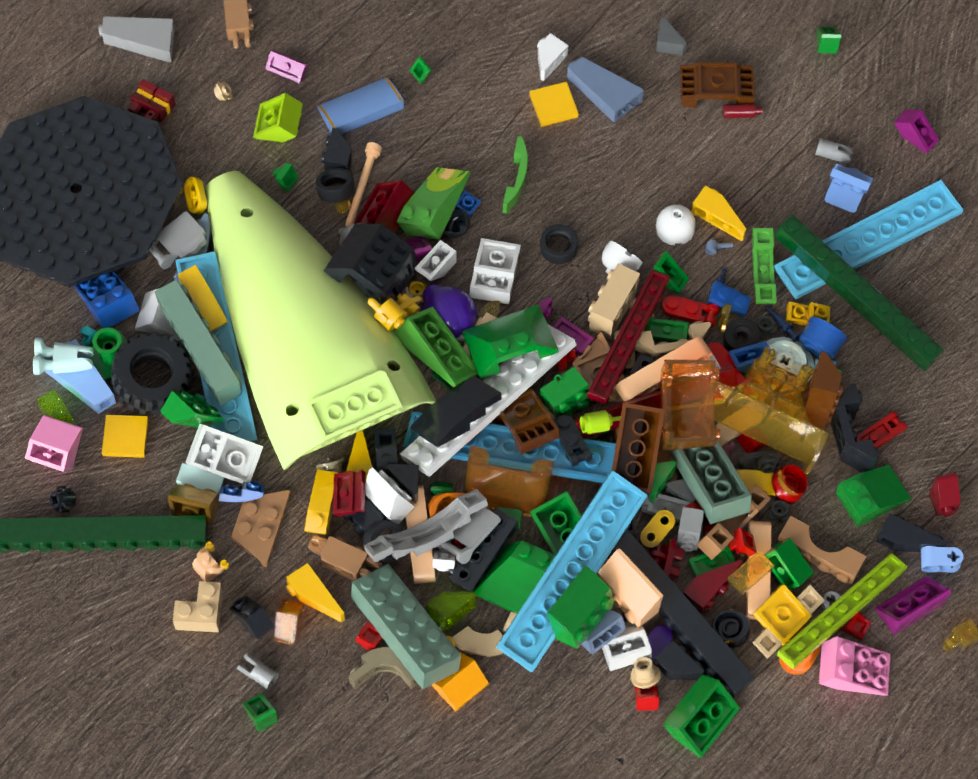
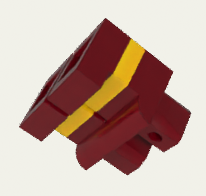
(152, 101)

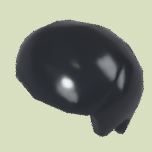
(457, 225)

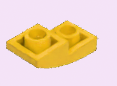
(800, 313)
(761, 479)

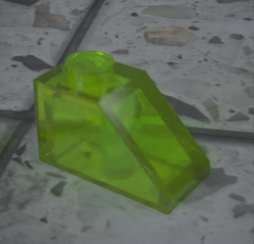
(53, 406)
(450, 607)

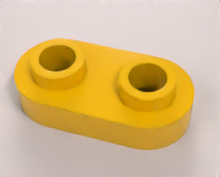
(195, 195)
(657, 528)

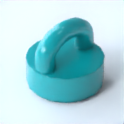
(88, 334)

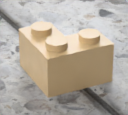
(204, 613)

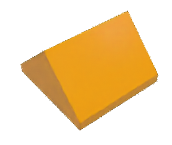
(463, 684)

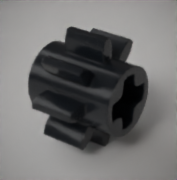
(62, 499)

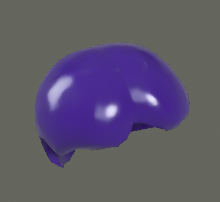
(453, 307)

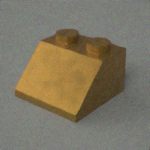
(189, 500)

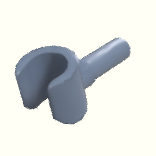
(712, 246)

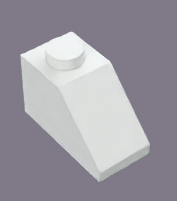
(550, 55)
(437, 261)

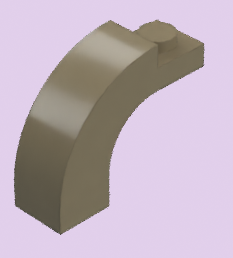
(377, 661)

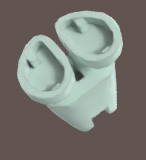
(65, 357)

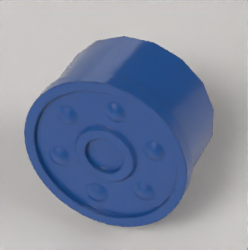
(822, 336)

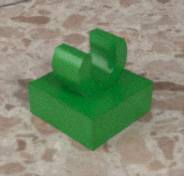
(286, 176)

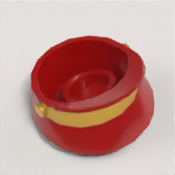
(789, 483)

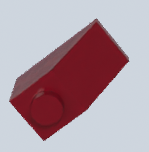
(945, 495)

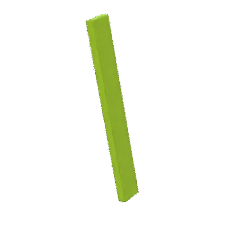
(841, 611)

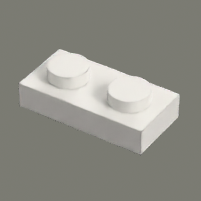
(443, 560)

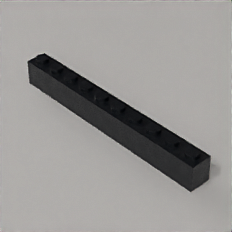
(688, 622)

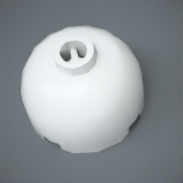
(675, 224)
(617, 254)

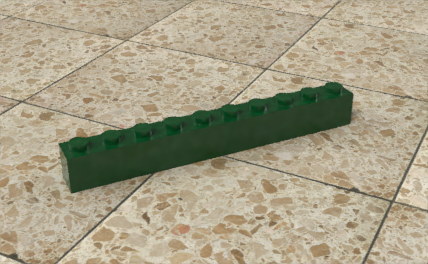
(858, 293)
(103, 533)

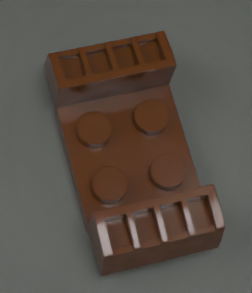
(716, 82)
(529, 422)

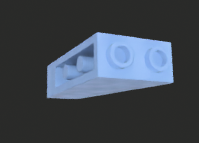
(87, 386)

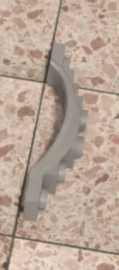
(430, 532)

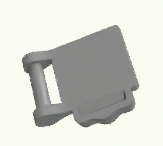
(181, 238)
(471, 534)

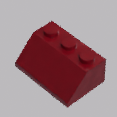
(385, 204)

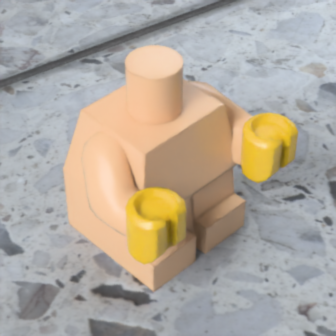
(206, 565)

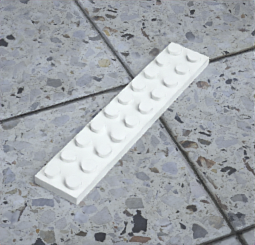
(513, 380)

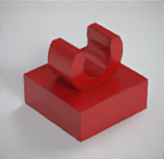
(568, 358)
(743, 542)
(369, 637)

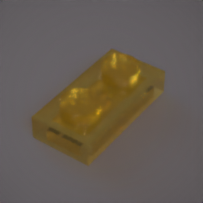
(750, 572)

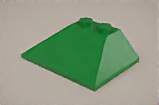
(509, 338)
(514, 575)

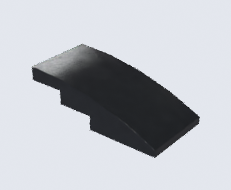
(455, 411)

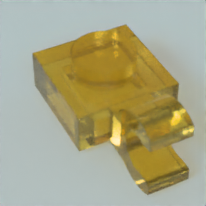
(963, 634)

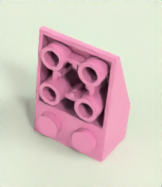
(854, 667)

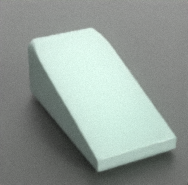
(199, 478)

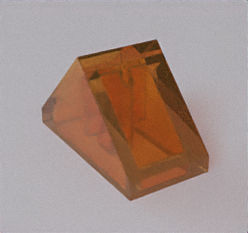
(288, 621)

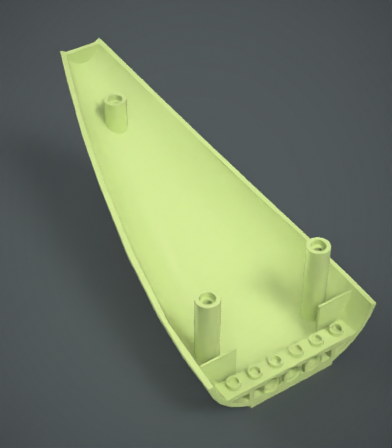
(304, 338)

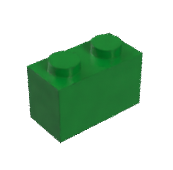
(789, 564)

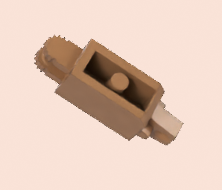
(237, 21)
(342, 557)

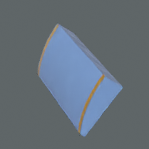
(361, 106)

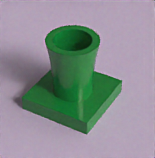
(105, 345)

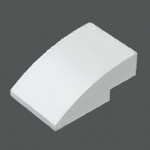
(494, 271)
(224, 454)

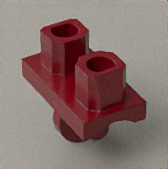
(665, 555)

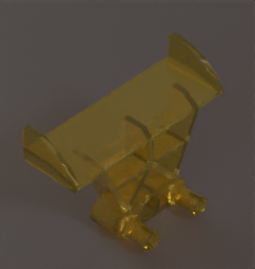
(771, 409)

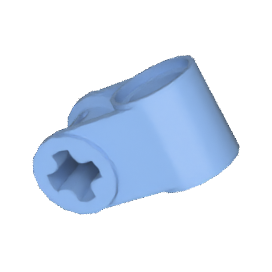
(939, 559)

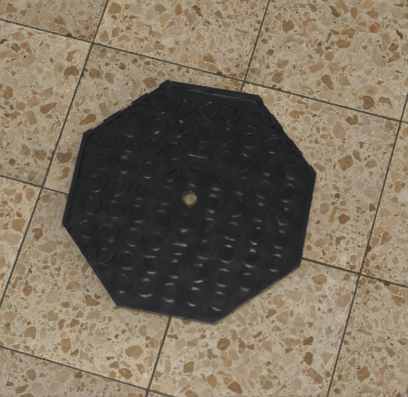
(123, 199)

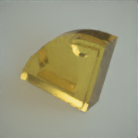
(491, 308)
(724, 317)

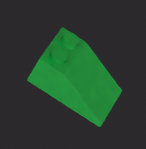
(871, 494)

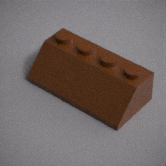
(823, 392)
(638, 444)

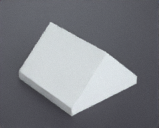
(152, 318)

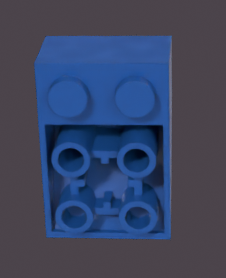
(108, 299)

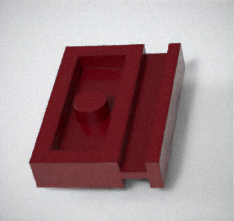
(349, 493)

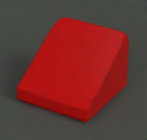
(750, 444)
(856, 626)
(647, 698)

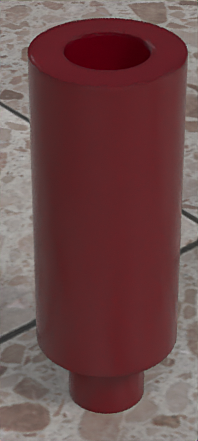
(741, 110)

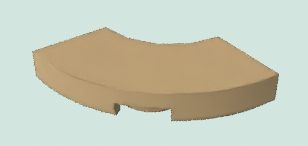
(477, 643)

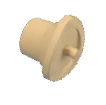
(645, 673)

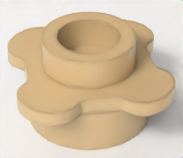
(223, 91)

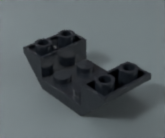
(856, 454)

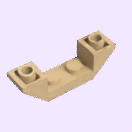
(646, 344)

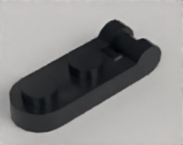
(572, 440)

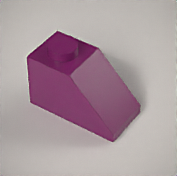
(916, 129)

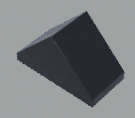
(407, 477)

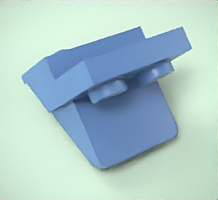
(847, 188)

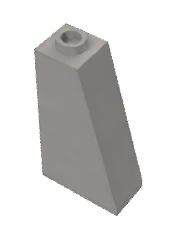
(140, 35)

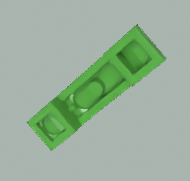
(513, 194)
(763, 266)

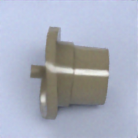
(334, 466)

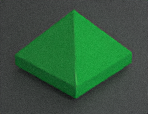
(420, 70)
(441, 487)

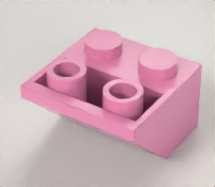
(54, 443)

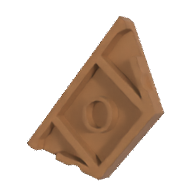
(591, 361)
(260, 523)

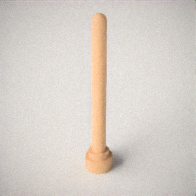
(372, 151)

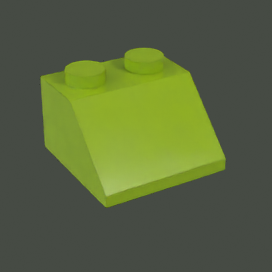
(278, 119)

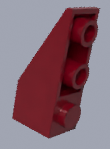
(708, 586)

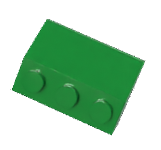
(556, 520)
(580, 608)
(701, 715)

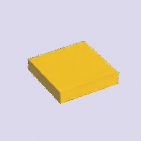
(553, 104)
(125, 436)
(782, 614)

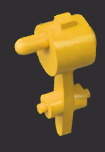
(392, 314)

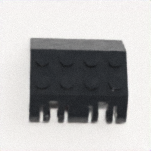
(375, 260)

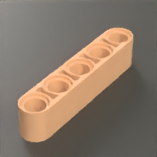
(648, 378)
(423, 563)
(761, 590)

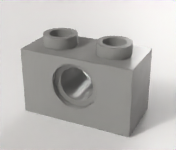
(690, 529)

